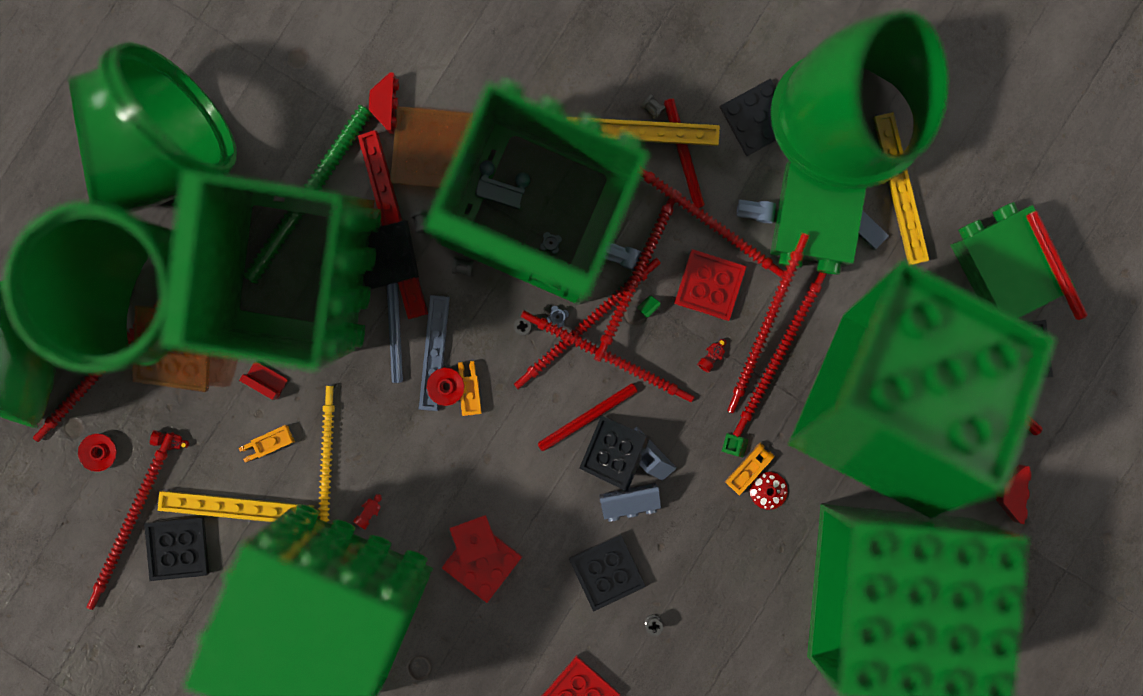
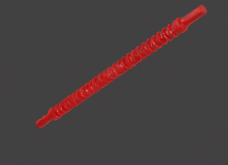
(767, 263)

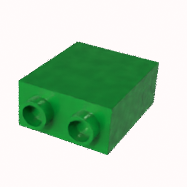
(823, 212)
(1007, 262)

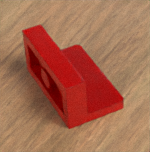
(264, 380)

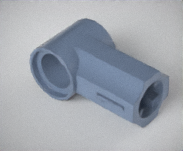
(761, 211)
(625, 256)

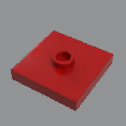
(474, 539)

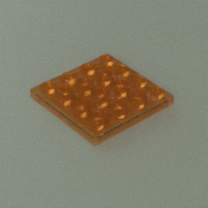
(426, 145)
(178, 368)

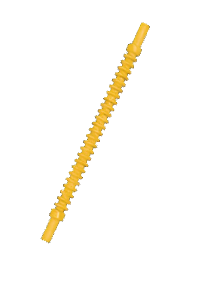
(328, 408)

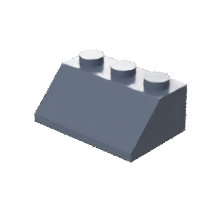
(630, 502)

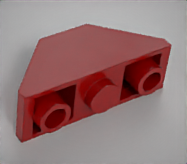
(384, 101)
(1016, 494)

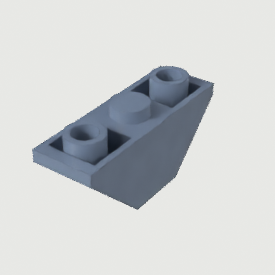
(655, 462)

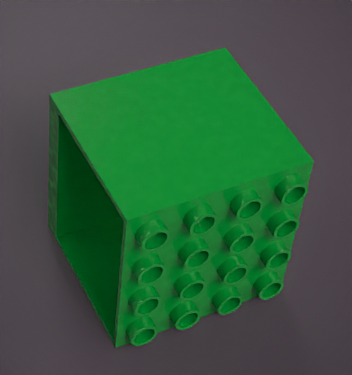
(507, 114)
(210, 265)
(924, 393)
(915, 604)
(309, 612)

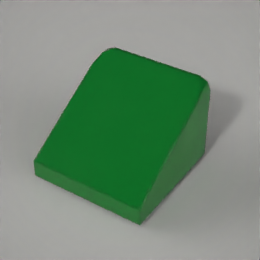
(648, 306)
(735, 445)

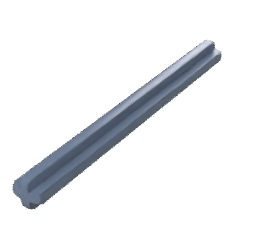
(394, 333)

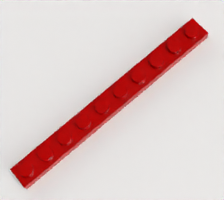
(387, 202)

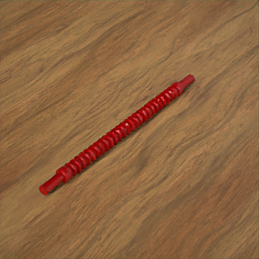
(796, 256)
(606, 339)
(533, 371)
(671, 388)
(747, 414)
(52, 422)
(100, 587)

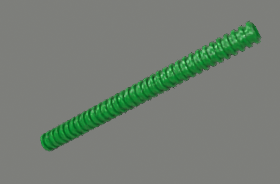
(315, 183)

